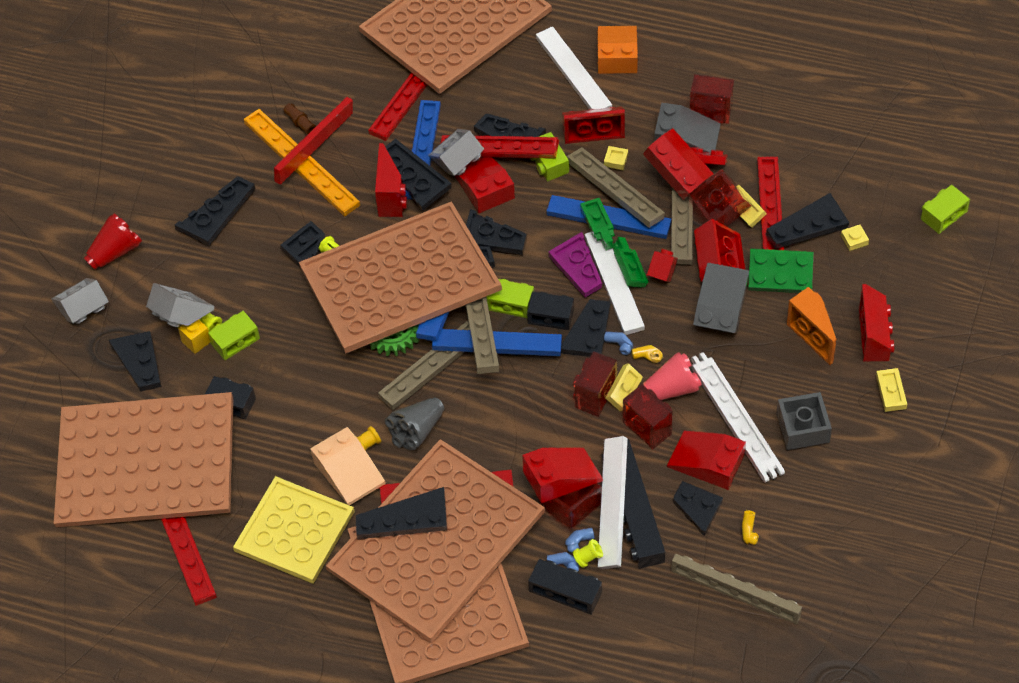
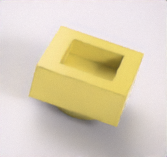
(616, 157)
(854, 237)

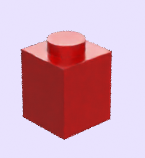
(662, 265)

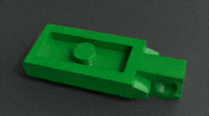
(598, 222)
(629, 264)

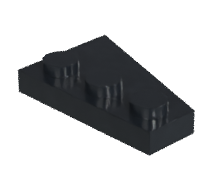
(497, 126)
(588, 330)

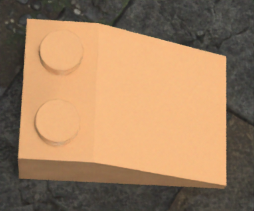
(347, 466)

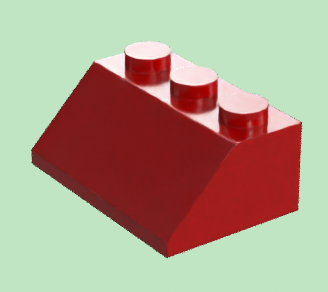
(593, 125)
(677, 163)
(718, 246)
(875, 325)

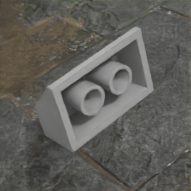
(177, 305)

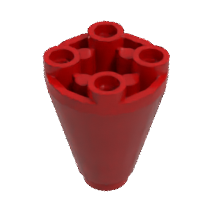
(111, 242)

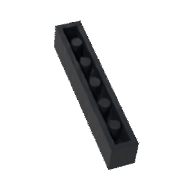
(639, 519)

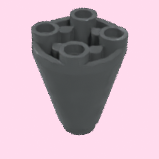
(413, 423)

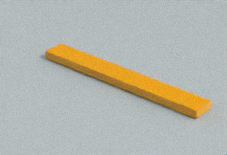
(309, 170)

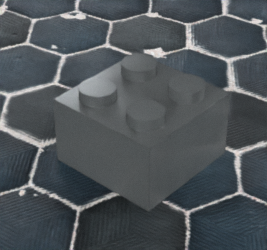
(803, 421)

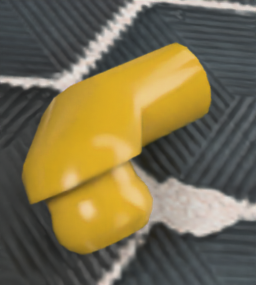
(648, 352)
(747, 528)

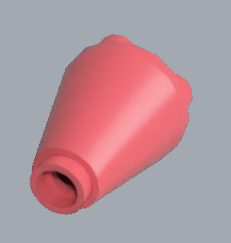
(674, 378)

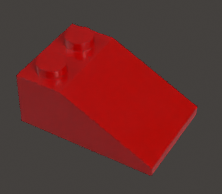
(486, 184)
(389, 188)
(708, 457)
(559, 471)

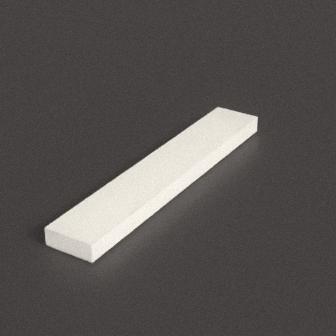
(572, 69)
(615, 286)
(612, 502)

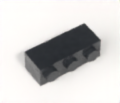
(565, 586)

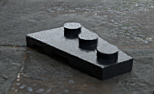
(497, 236)
(139, 359)

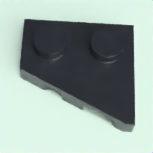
(303, 243)
(697, 505)

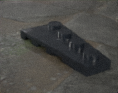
(421, 179)
(216, 212)
(810, 222)
(408, 516)

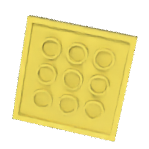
(294, 529)

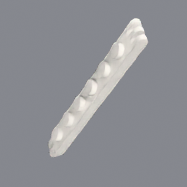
(736, 417)

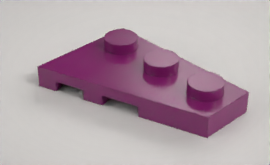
(577, 265)

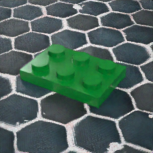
(780, 270)

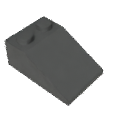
(691, 126)
(721, 298)

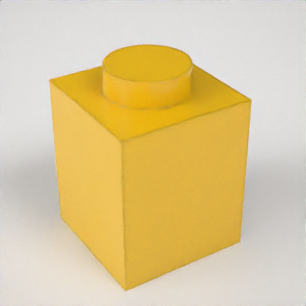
(194, 336)

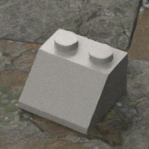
(457, 152)
(80, 300)

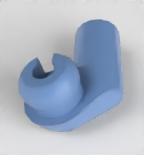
(620, 338)
(577, 536)
(565, 559)

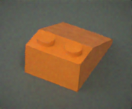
(617, 49)
(811, 322)

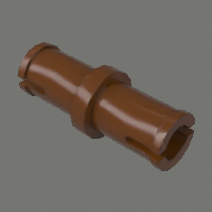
(299, 118)

